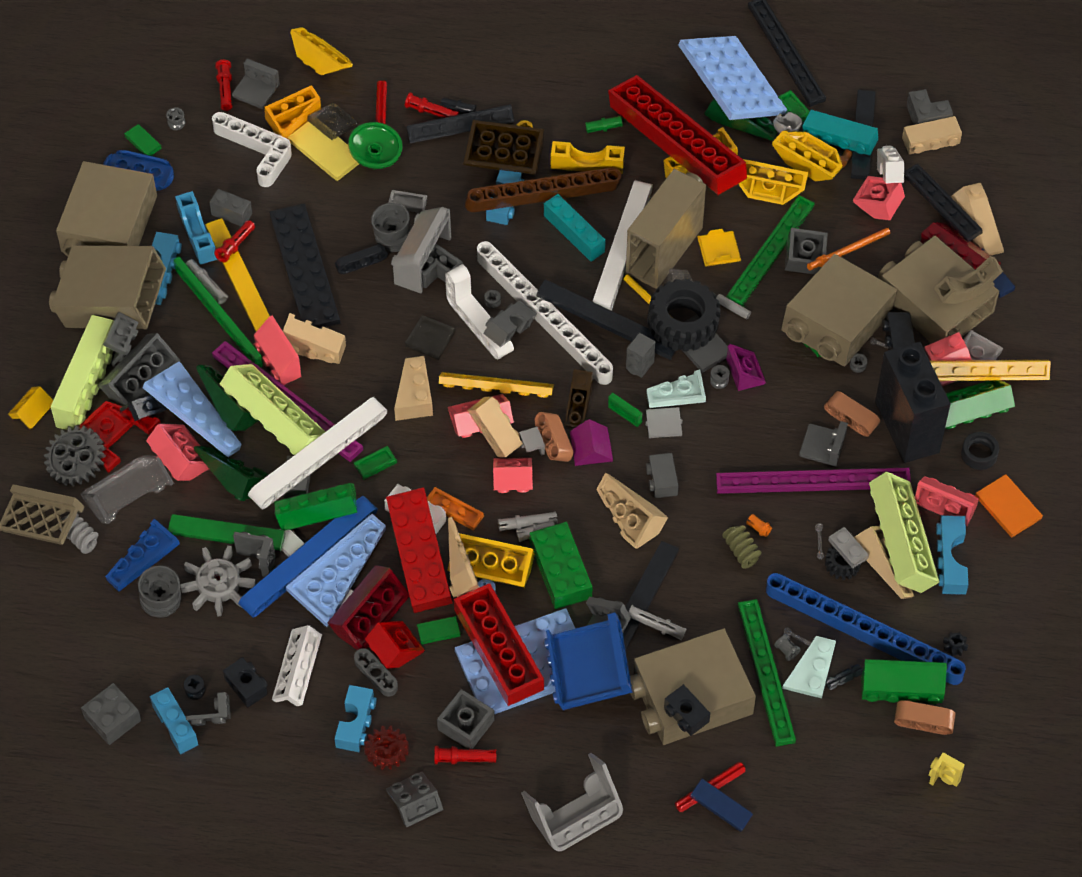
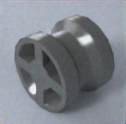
(172, 116)
(718, 381)

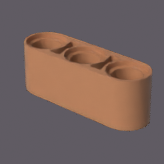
(853, 413)
(554, 436)
(924, 717)

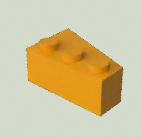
(292, 111)

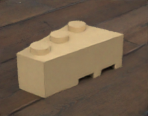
(314, 342)
(414, 391)

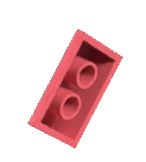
(277, 352)
(464, 423)
(176, 450)
(945, 499)

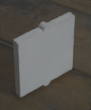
(664, 422)

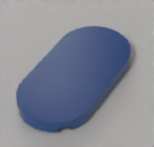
(160, 168)

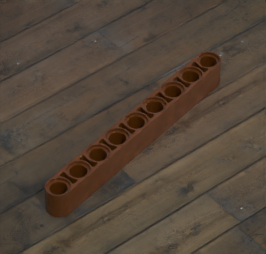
(588, 183)

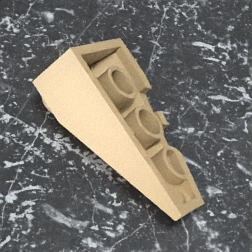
(976, 205)
(635, 515)
(873, 543)
(461, 571)

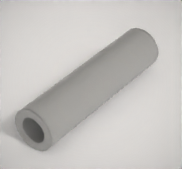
(734, 307)

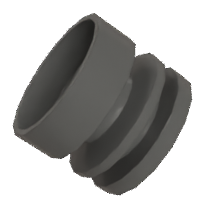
(391, 226)
(156, 582)

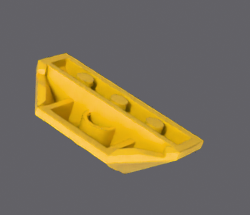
(318, 53)
(808, 154)
(772, 182)

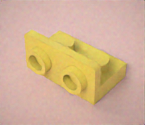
(947, 769)

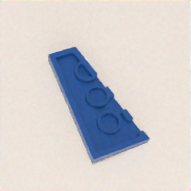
(148, 550)

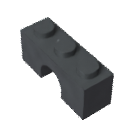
(515, 318)

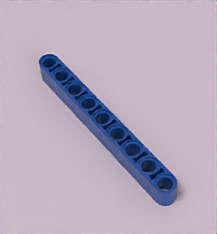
(275, 583)

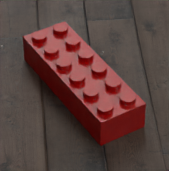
(419, 550)
(499, 644)

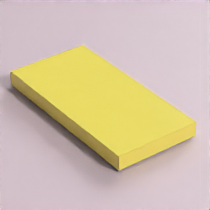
(328, 154)

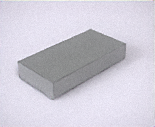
(411, 201)

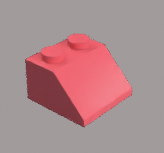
(879, 198)
(948, 349)
(512, 474)

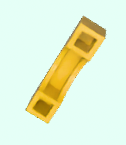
(567, 157)

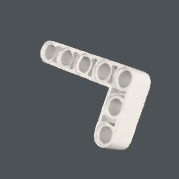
(275, 147)
(468, 308)

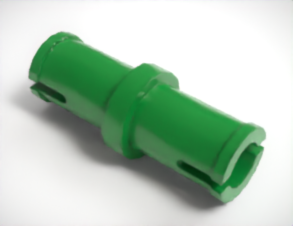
(603, 124)

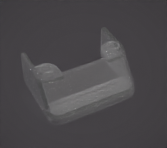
(125, 486)

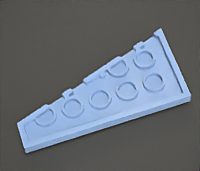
(186, 400)
(330, 578)

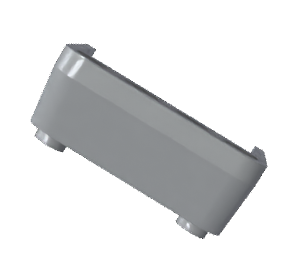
(418, 245)
(581, 816)

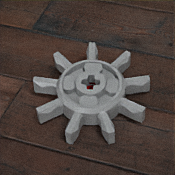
(215, 570)

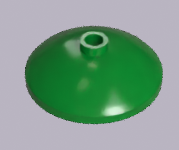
(375, 138)

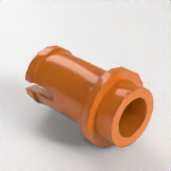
(759, 525)

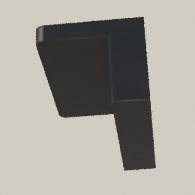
(144, 407)

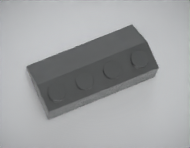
(138, 366)

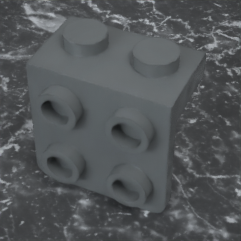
(601, 608)

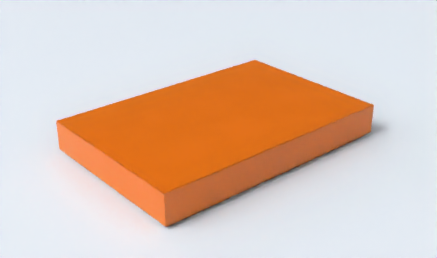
(1008, 505)

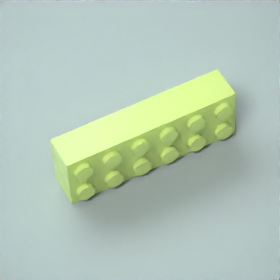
(83, 375)
(271, 407)
(903, 532)

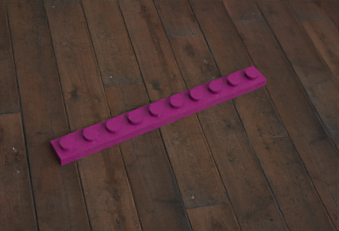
(230, 356)
(802, 480)

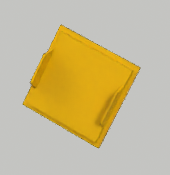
(718, 247)

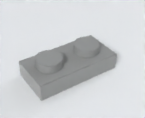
(848, 547)

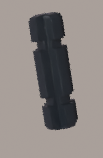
(844, 676)

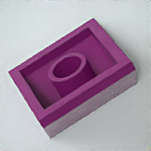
(744, 368)
(590, 443)

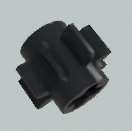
(955, 638)

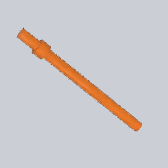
(821, 260)

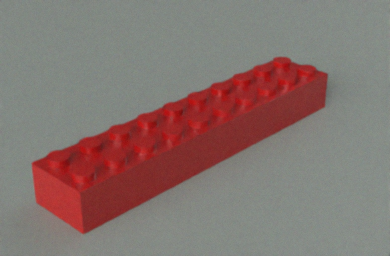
(678, 134)

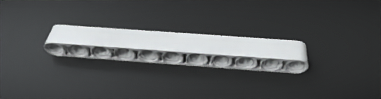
(511, 280)

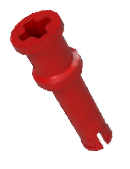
(224, 78)
(423, 105)
(246, 229)
(463, 755)

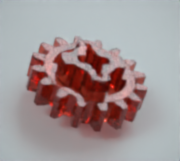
(388, 738)

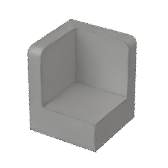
(532, 440)

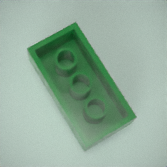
(560, 565)

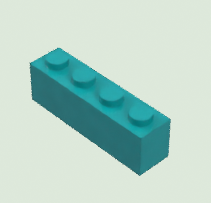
(841, 132)
(574, 227)

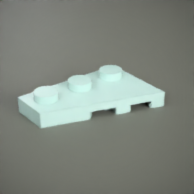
(680, 392)
(812, 669)

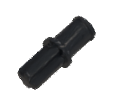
(458, 106)

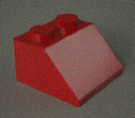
(393, 643)

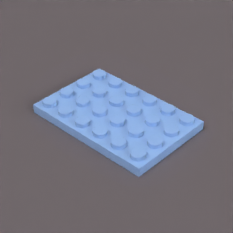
(732, 77)
(533, 636)

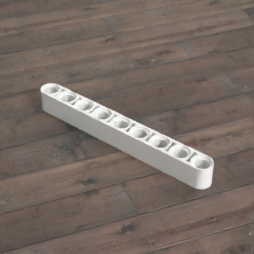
(616, 261)
(317, 453)

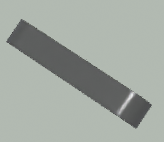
(377, 681)

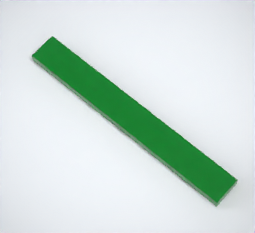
(770, 251)
(217, 312)
(766, 673)

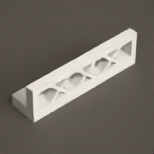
(300, 665)

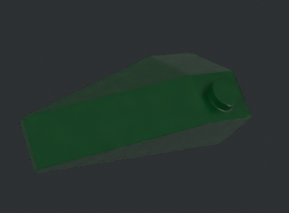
(756, 126)

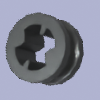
(495, 294)
(858, 368)

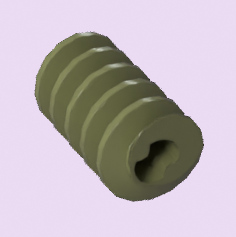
(742, 546)

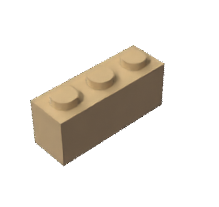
(932, 135)
(495, 426)

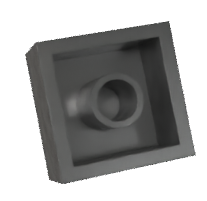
(804, 247)
(111, 714)
(465, 719)

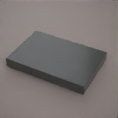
(709, 355)

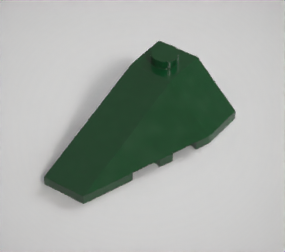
(235, 416)
(231, 472)

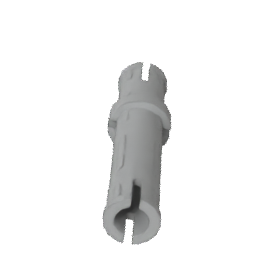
(207, 282)
(526, 521)
(664, 626)

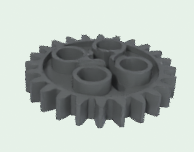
(74, 455)

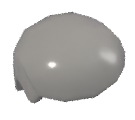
(789, 122)

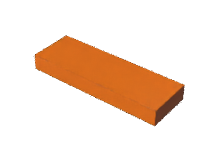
(456, 509)

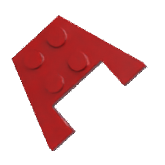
(111, 425)

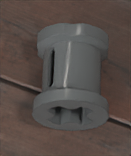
(787, 647)

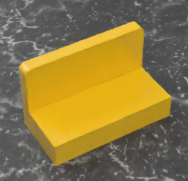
(32, 406)

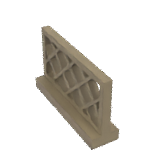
(49, 500)

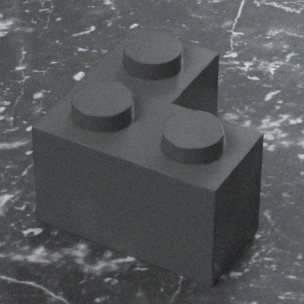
(923, 111)
(438, 265)

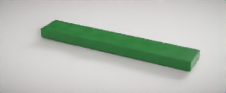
(219, 530)

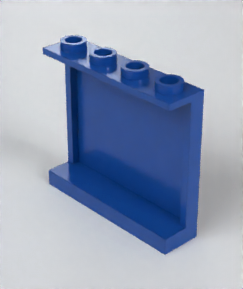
(588, 663)

